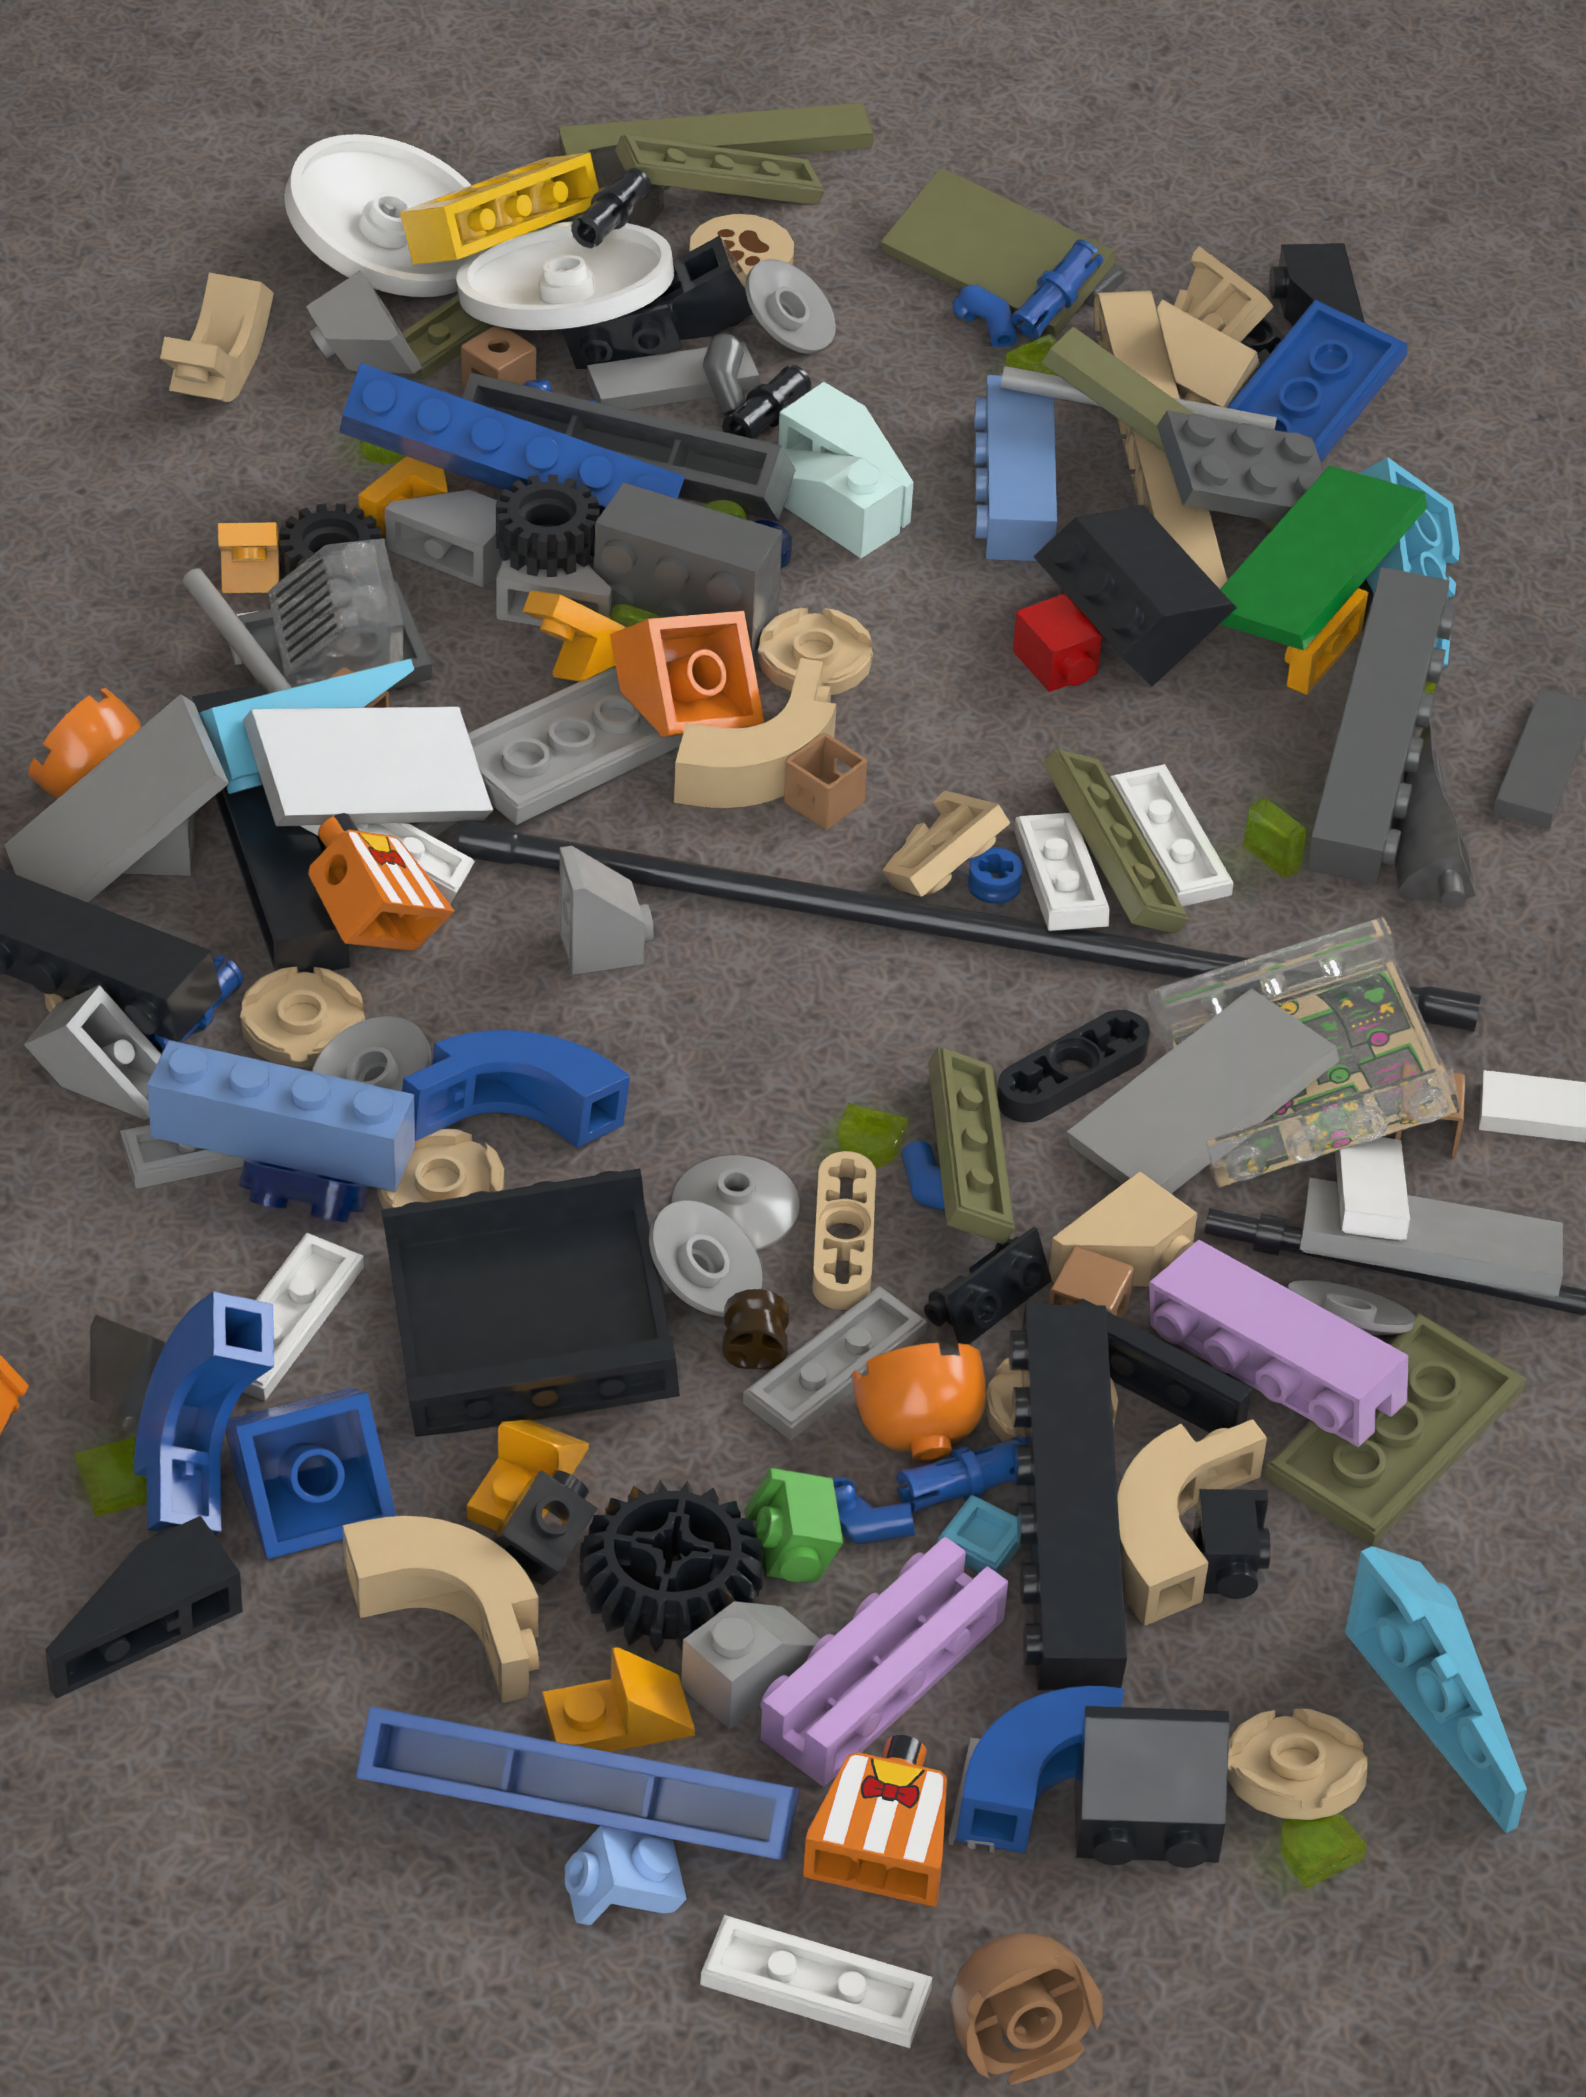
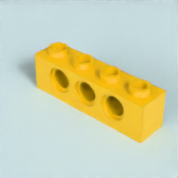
(499, 208)

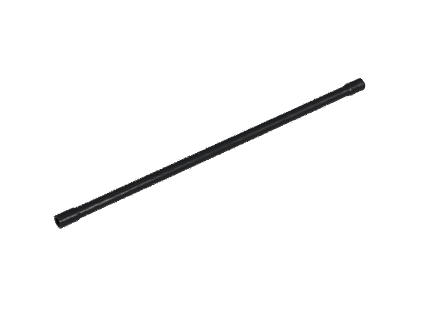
(510, 846)

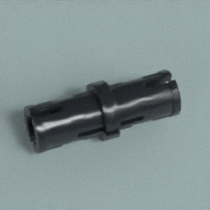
(611, 208)
(766, 402)

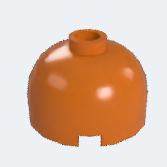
(83, 741)
(921, 1398)

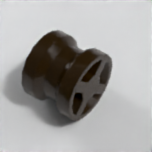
(755, 1329)

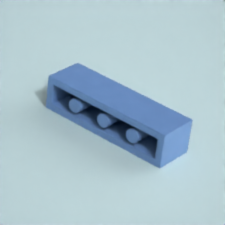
(1017, 472)
(281, 1115)

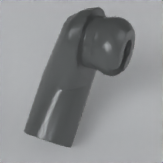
(721, 368)

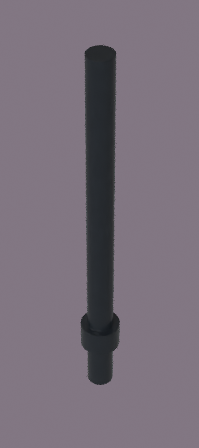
(1271, 1235)

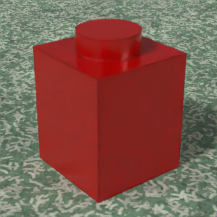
(1057, 643)

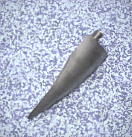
(1431, 850)

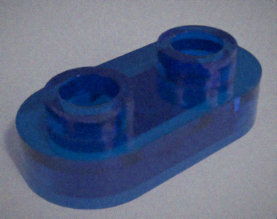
(329, 1196)

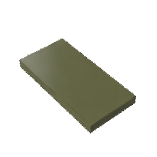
(986, 241)
(1450, 1403)

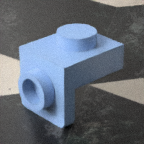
(623, 1871)

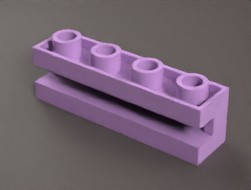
(1278, 1342)
(881, 1661)

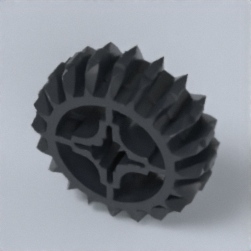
(637, 1541)

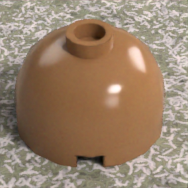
(1032, 1993)

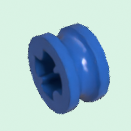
(990, 889)

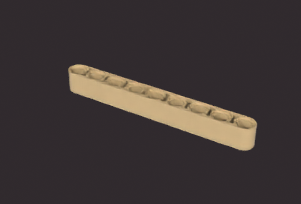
(1135, 337)

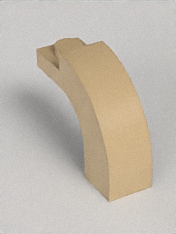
(224, 340)
(748, 764)
(1158, 1558)
(454, 1570)

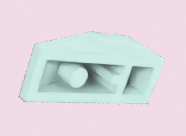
(840, 425)
(845, 499)

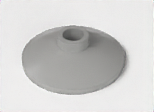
(790, 306)
(376, 1052)
(763, 1207)
(703, 1255)
(1359, 1307)

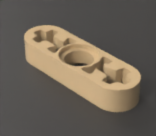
(833, 1210)

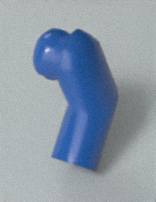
(996, 312)
(923, 1174)
(868, 1524)

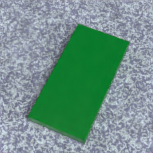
(1319, 555)

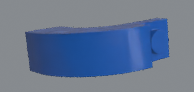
(522, 1075)
(188, 1402)
(1021, 1761)

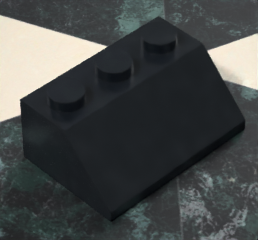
(1136, 587)

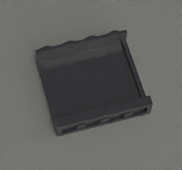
(529, 1303)

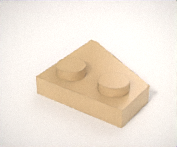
(1222, 298)
(930, 855)

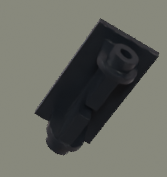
(626, 337)
(992, 1289)

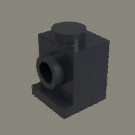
(528, 1538)
(1232, 1539)

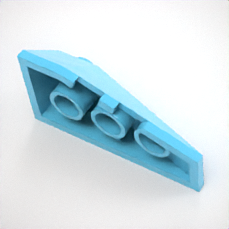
(1428, 542)
(229, 736)
(1426, 1657)

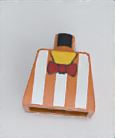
(375, 888)
(882, 1825)

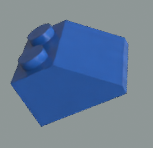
(309, 1469)

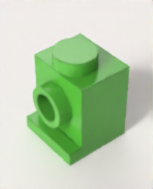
(796, 1524)

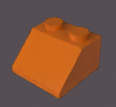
(689, 671)

